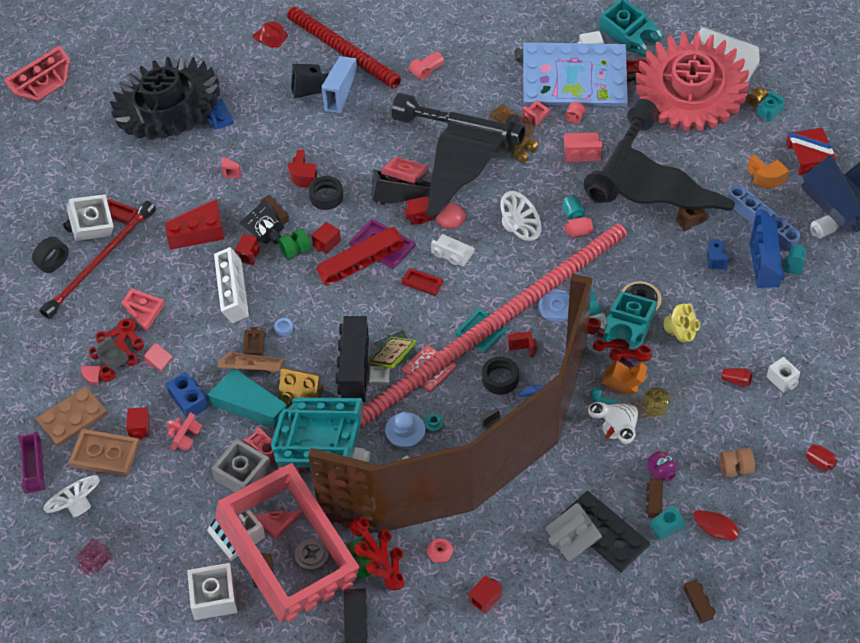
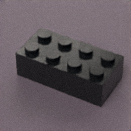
(353, 357)

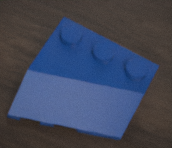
(766, 251)

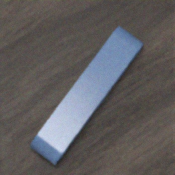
(746, 206)

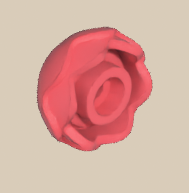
(440, 556)

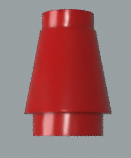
(737, 376)

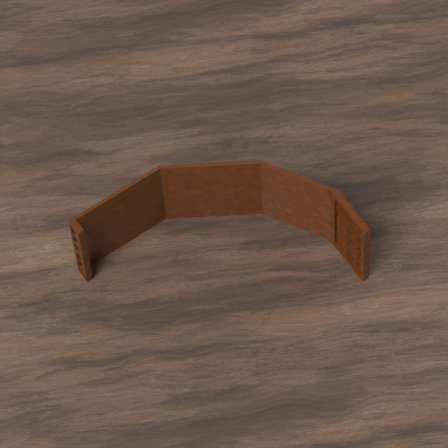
(462, 476)

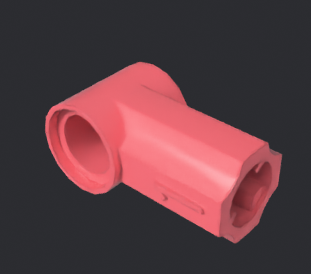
(424, 67)

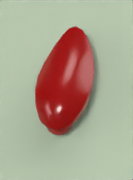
(716, 525)

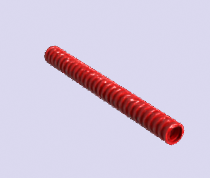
(343, 47)

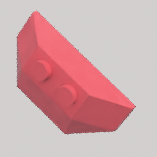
(40, 76)

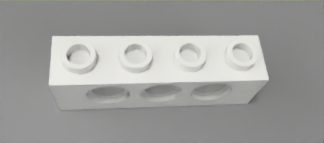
(231, 285)

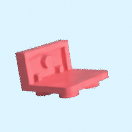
(582, 147)

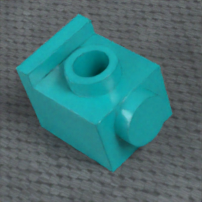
(770, 106)

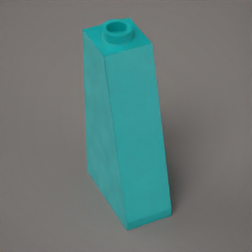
(246, 398)

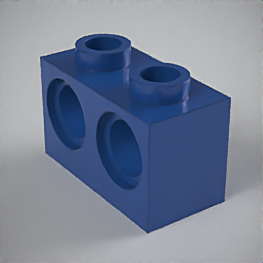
(185, 397)

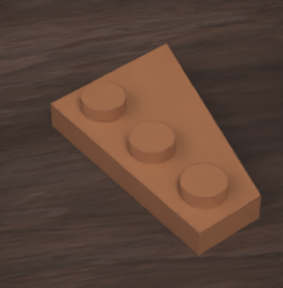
(251, 362)

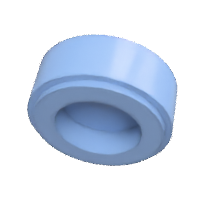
(283, 327)

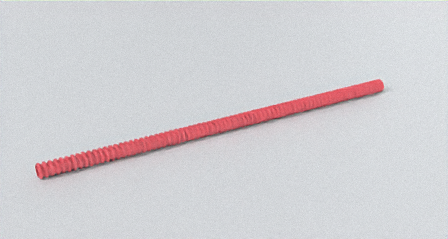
(489, 325)

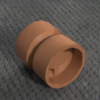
(737, 462)

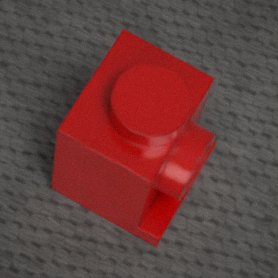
(248, 248)

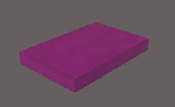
(374, 227)

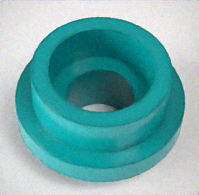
(434, 427)

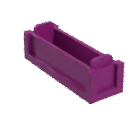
(32, 463)

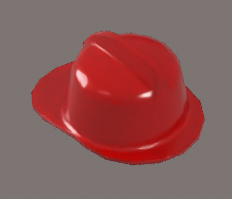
(271, 34)

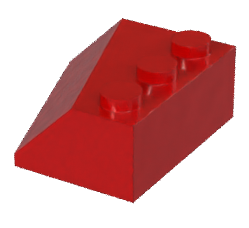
(195, 226)

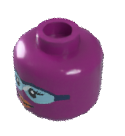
(662, 466)

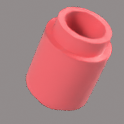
(578, 227)

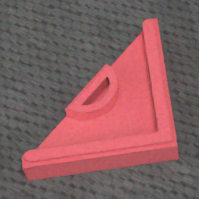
(277, 522)

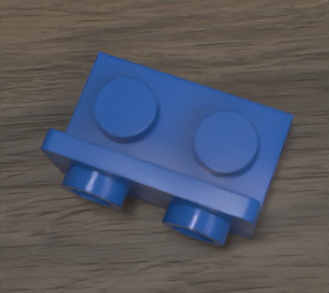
(220, 116)

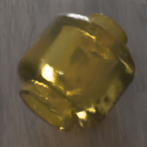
(656, 401)

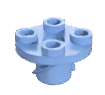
(405, 430)

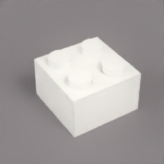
(90, 217)
(212, 591)

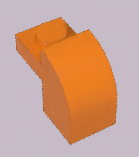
(768, 175)
(622, 379)

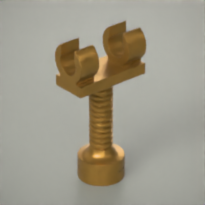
(519, 152)

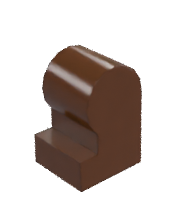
(688, 218)

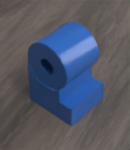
(715, 255)

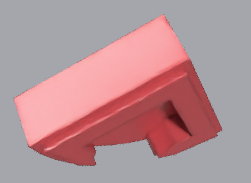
(91, 374)

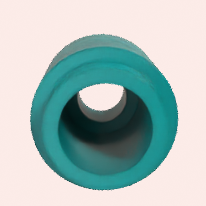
(573, 207)

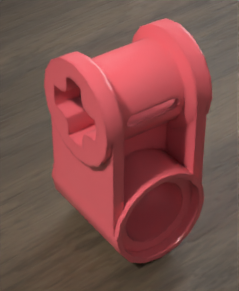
(261, 443)

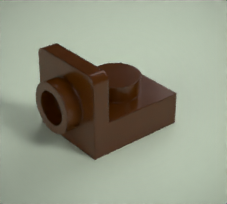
(254, 341)

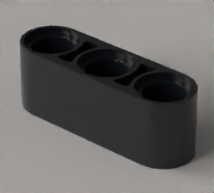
(355, 615)

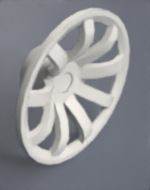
(515, 219)
(75, 503)

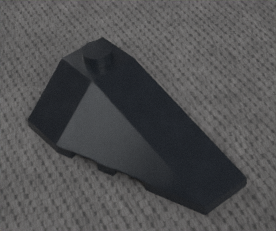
(393, 190)

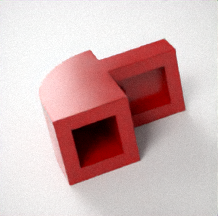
(300, 172)

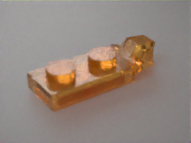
(502, 113)

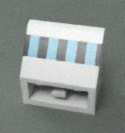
(250, 523)

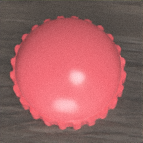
(451, 216)

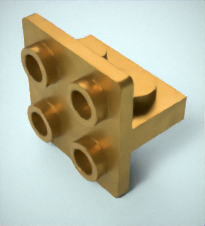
(298, 385)

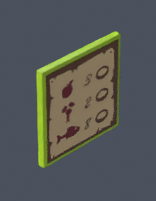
(392, 352)

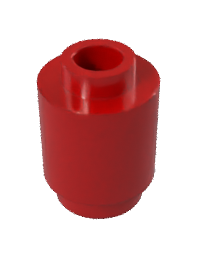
(821, 457)

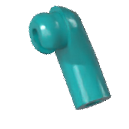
(596, 396)

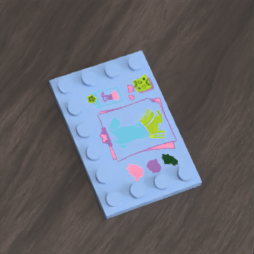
(574, 73)

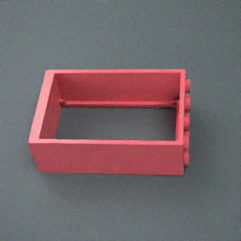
(282, 605)

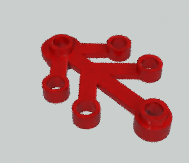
(122, 333)
(641, 353)
(379, 555)

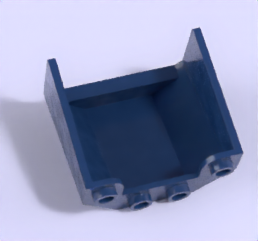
(836, 192)

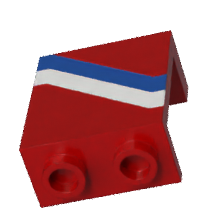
(810, 148)

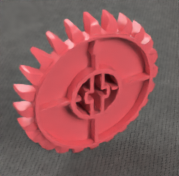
(693, 82)

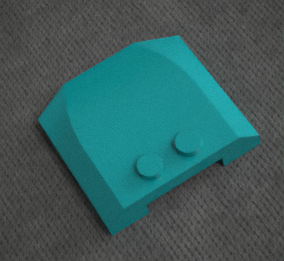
(316, 424)

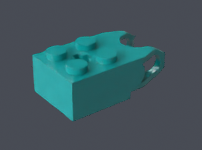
(629, 26)
(630, 319)

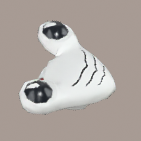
(619, 420)

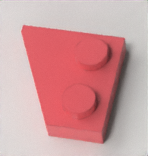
(143, 307)

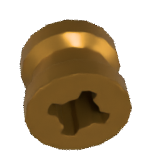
(756, 96)

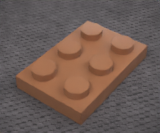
(71, 416)
(104, 452)

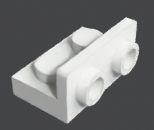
(452, 250)

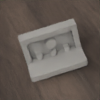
(573, 532)

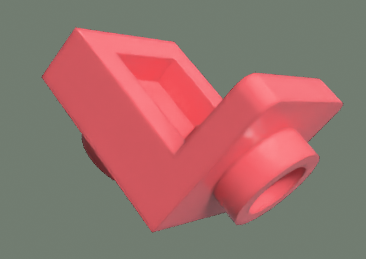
(535, 113)

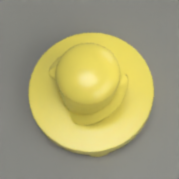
(682, 323)

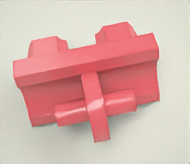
(182, 441)

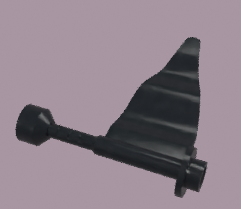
(461, 148)
(644, 180)

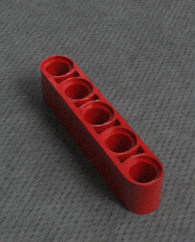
(360, 256)

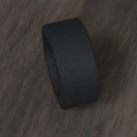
(326, 182)
(44, 248)
(500, 388)

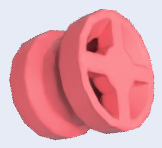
(575, 113)

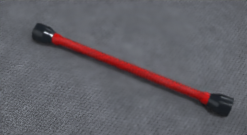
(51, 307)

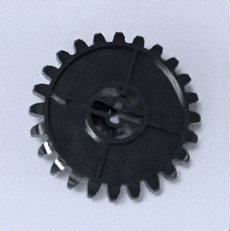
(166, 99)

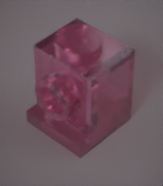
(93, 551)

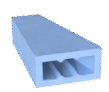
(338, 84)

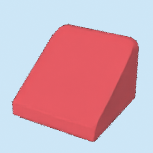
(230, 168)
(157, 357)

